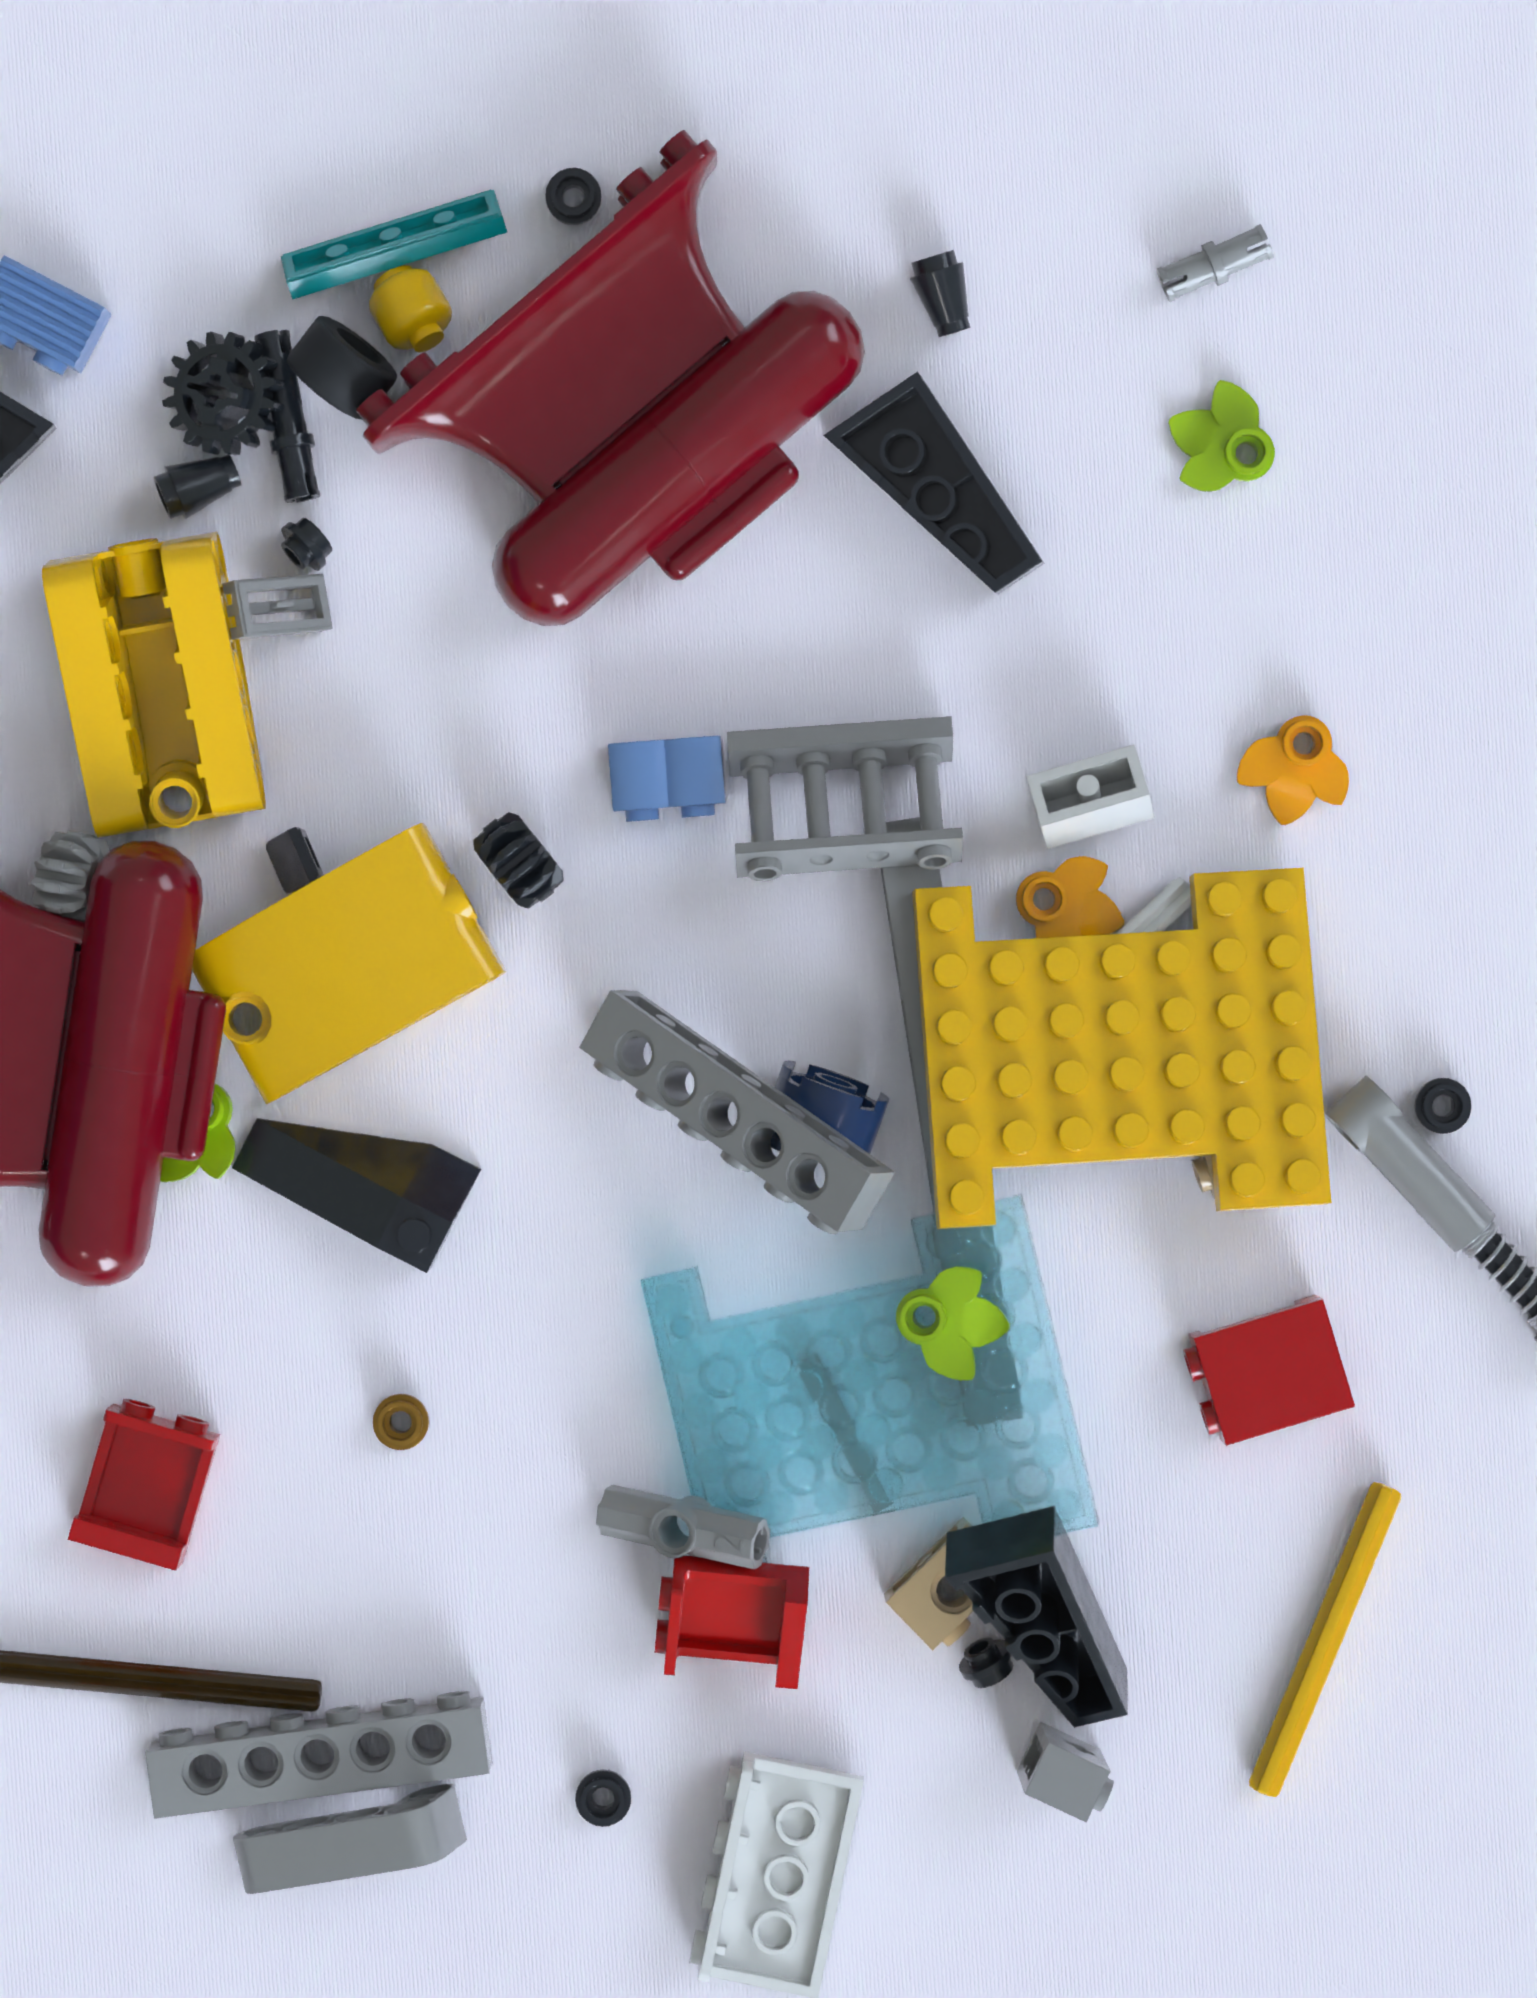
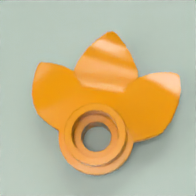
(1292, 777)
(1077, 902)

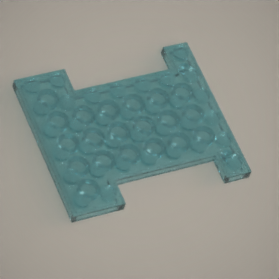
(838, 1418)

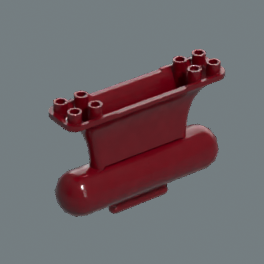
(629, 401)
(105, 1057)

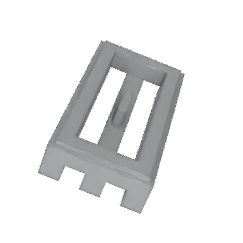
(242, 609)

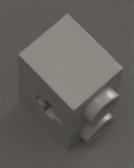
(1065, 1773)

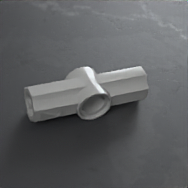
(712, 1531)

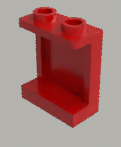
(1269, 1372)
(145, 1484)
(734, 1614)

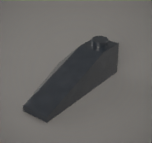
(372, 1186)

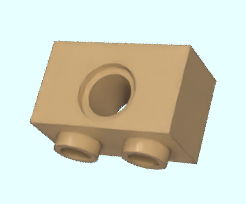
(919, 1605)

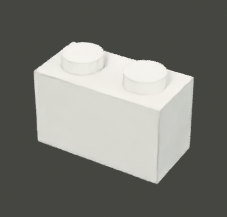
(1090, 796)

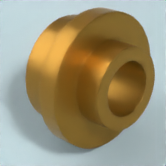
(400, 1439)

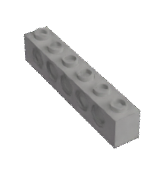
(852, 1175)
(180, 1789)

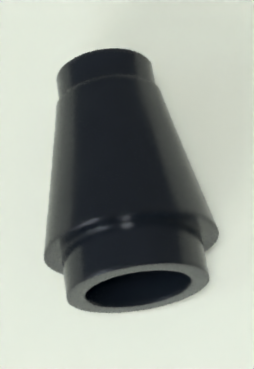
(942, 291)
(195, 484)

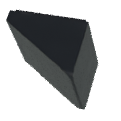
(293, 859)

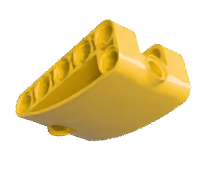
(154, 682)
(348, 961)

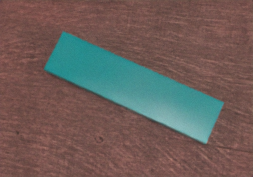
(393, 244)

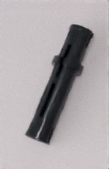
(291, 438)

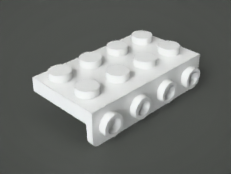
(777, 1875)

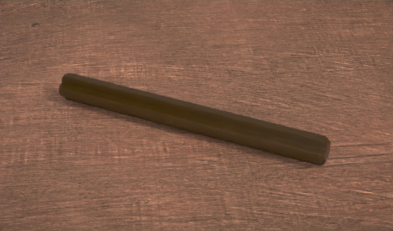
(160, 1681)

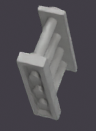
(834, 747)

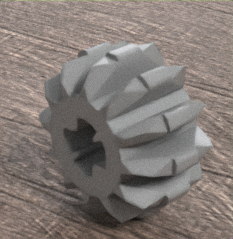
(66, 873)

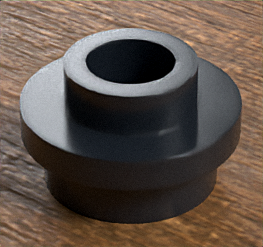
(568, 179)
(305, 544)
(1459, 1110)
(986, 1662)
(598, 1814)

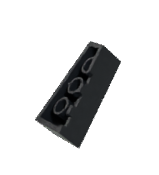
(929, 470)
(1040, 1601)

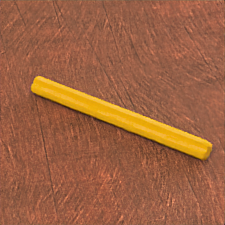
(1324, 1639)

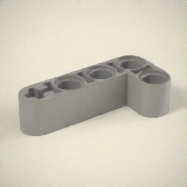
(352, 1843)

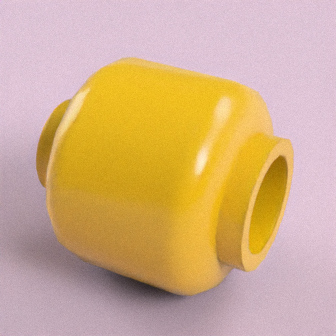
(410, 308)

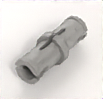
(1215, 263)

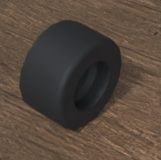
(340, 365)

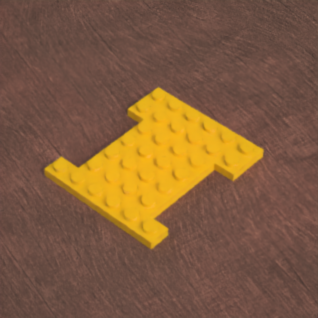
(1126, 1047)

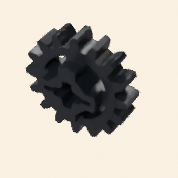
(228, 368)

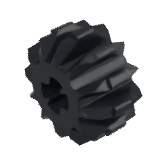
(518, 860)

